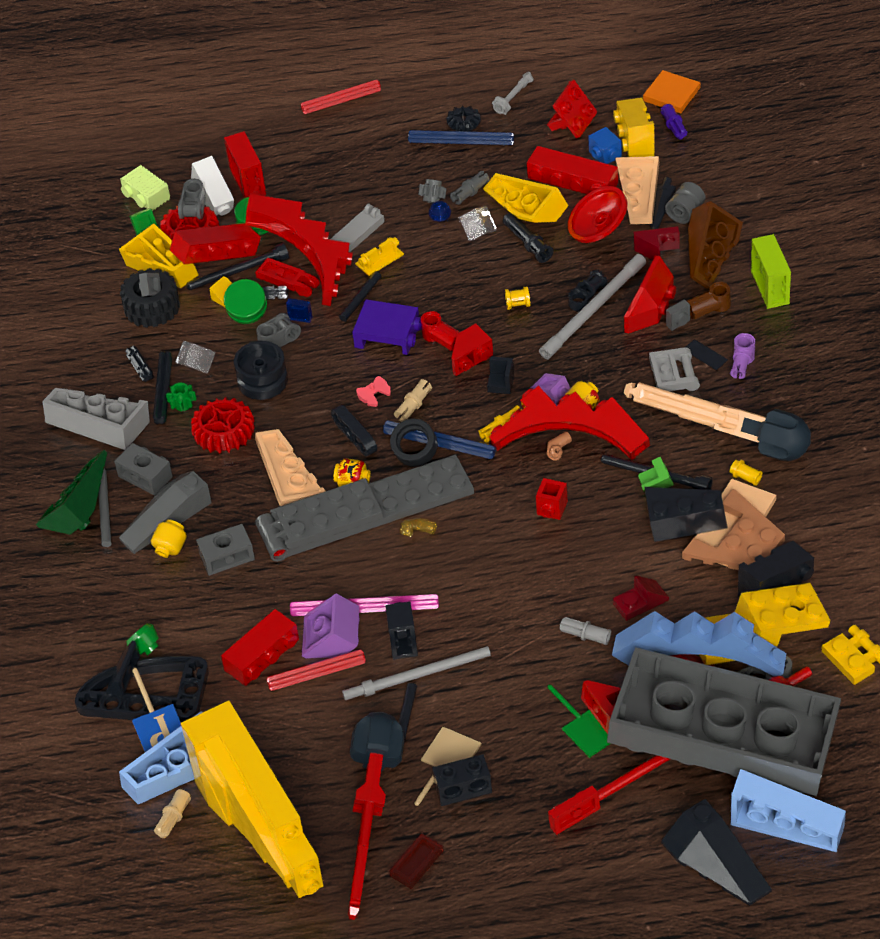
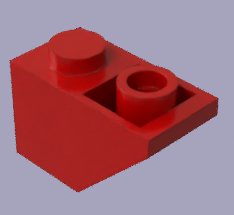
(470, 349)

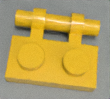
(848, 658)

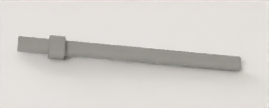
(369, 687)

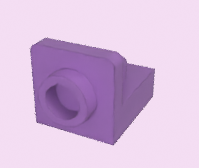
(553, 385)

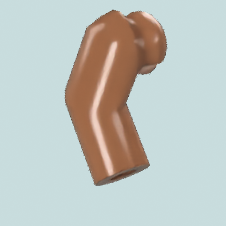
(554, 446)

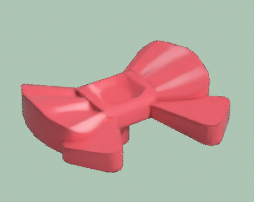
(366, 394)

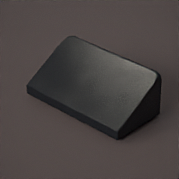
(124, 670)

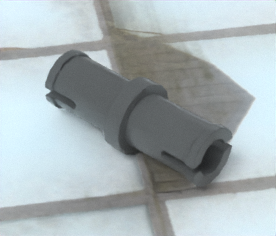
(469, 187)

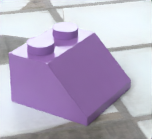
(331, 628)

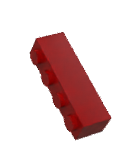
(570, 171)
(214, 243)

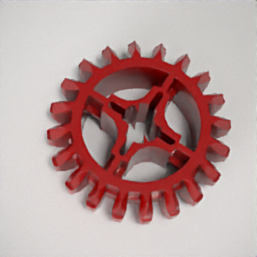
(172, 222)
(222, 425)

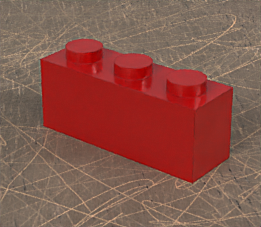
(260, 647)

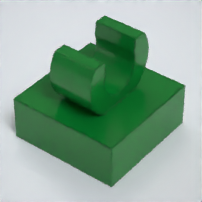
(142, 220)

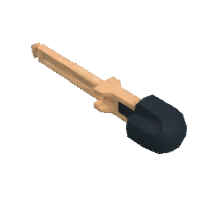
(779, 434)

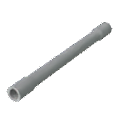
(582, 316)

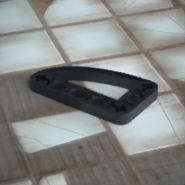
(187, 664)

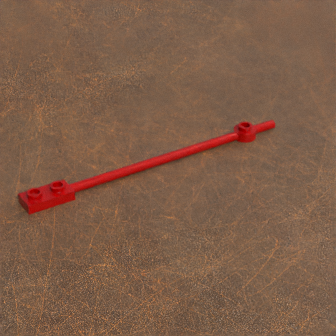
(588, 801)

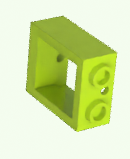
(770, 271)

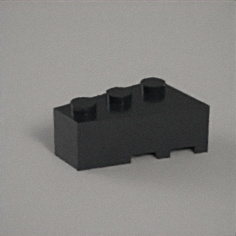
(684, 512)
(784, 567)

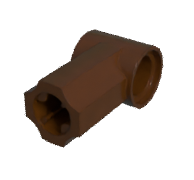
(715, 299)

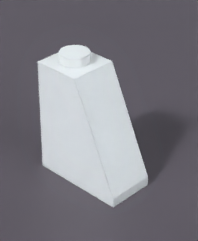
(216, 190)

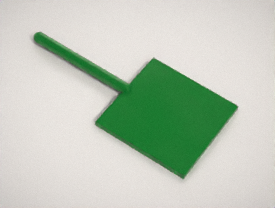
(584, 730)

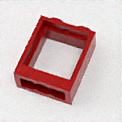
(244, 165)

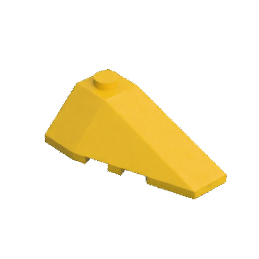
(526, 198)

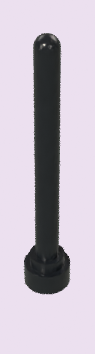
(278, 253)
(703, 482)

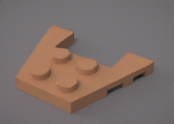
(749, 537)

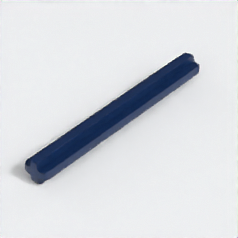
(461, 137)
(447, 441)

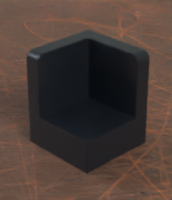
(501, 375)

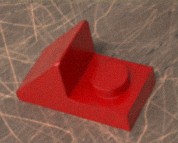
(600, 700)

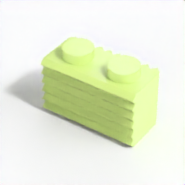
(145, 188)

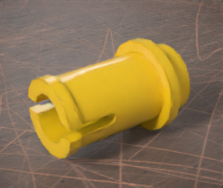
(741, 470)

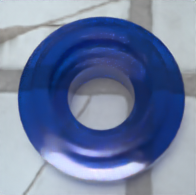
(439, 211)

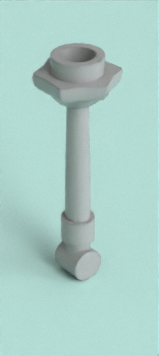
(502, 105)

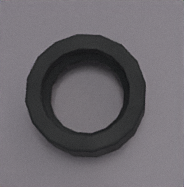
(406, 427)

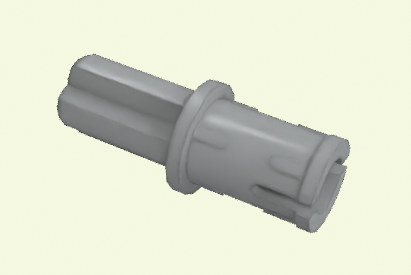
(585, 630)

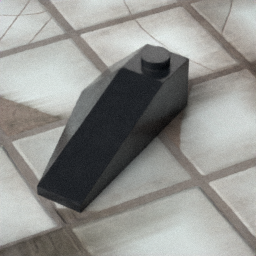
(708, 846)

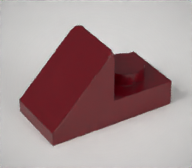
(655, 240)
(641, 598)

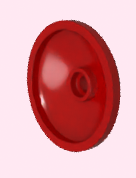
(597, 214)

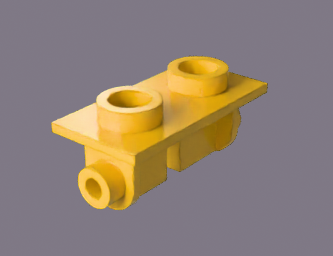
(379, 258)

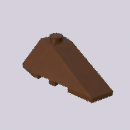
(711, 238)

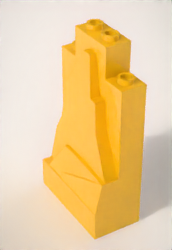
(247, 794)

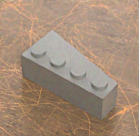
(96, 417)

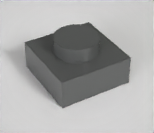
(149, 284)
(678, 315)

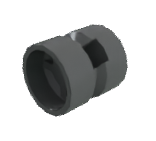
(685, 199)

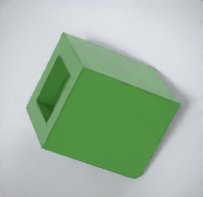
(656, 476)

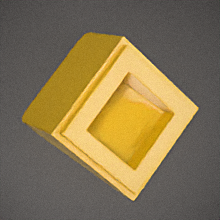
(218, 290)

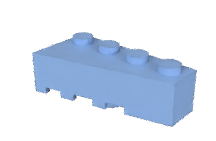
(158, 769)
(785, 813)

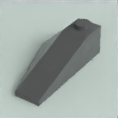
(174, 502)

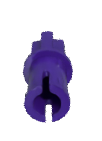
(673, 121)

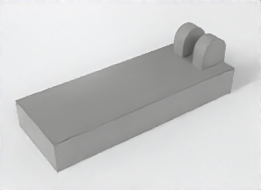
(360, 227)

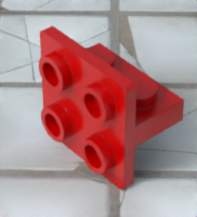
(572, 110)

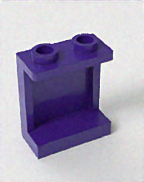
(387, 324)

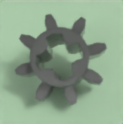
(432, 191)

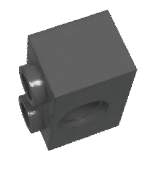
(143, 469)
(225, 549)

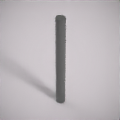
(104, 511)

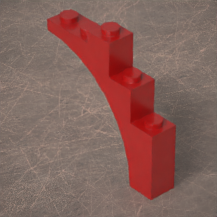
(309, 236)
(572, 413)

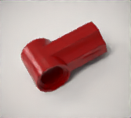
(436, 330)

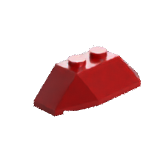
(651, 298)

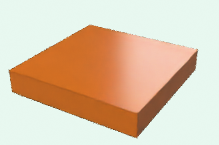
(672, 90)

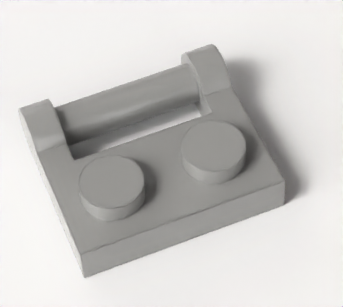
(666, 370)

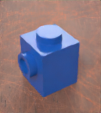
(605, 146)

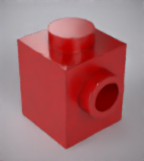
(551, 499)

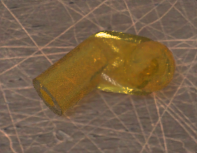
(418, 524)

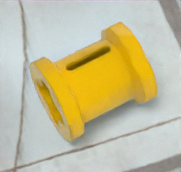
(517, 298)

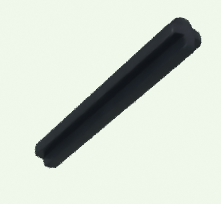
(162, 387)

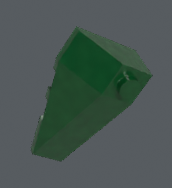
(77, 500)

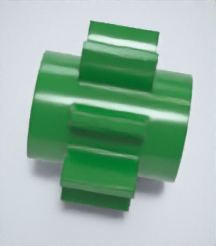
(181, 396)

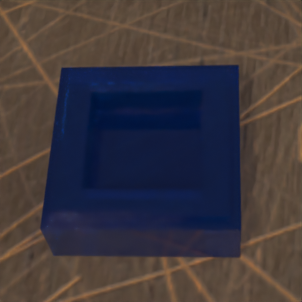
(299, 310)

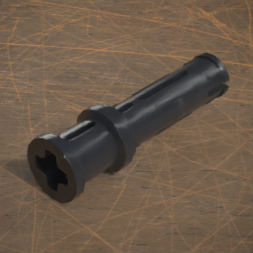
(532, 242)

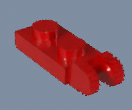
(283, 274)

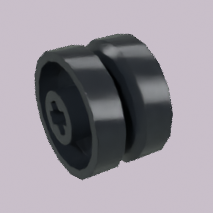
(260, 370)

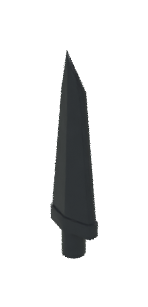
(663, 195)

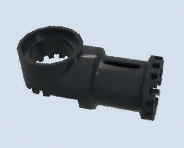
(590, 284)

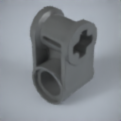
(192, 199)
(277, 330)

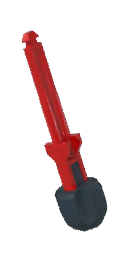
(376, 744)

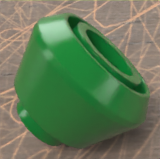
(145, 639)

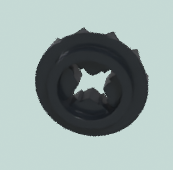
(471, 121)

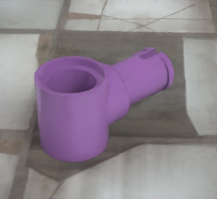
(743, 354)

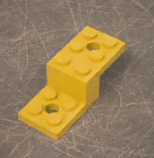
(773, 615)

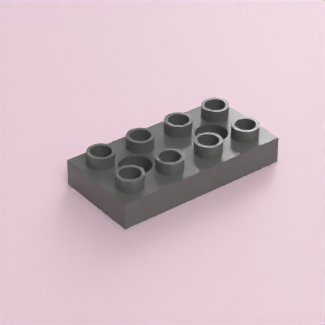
(724, 720)

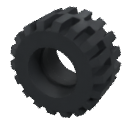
(153, 309)

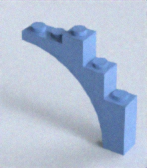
(694, 634)

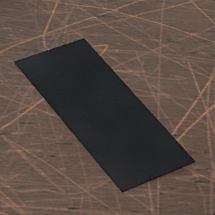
(706, 354)

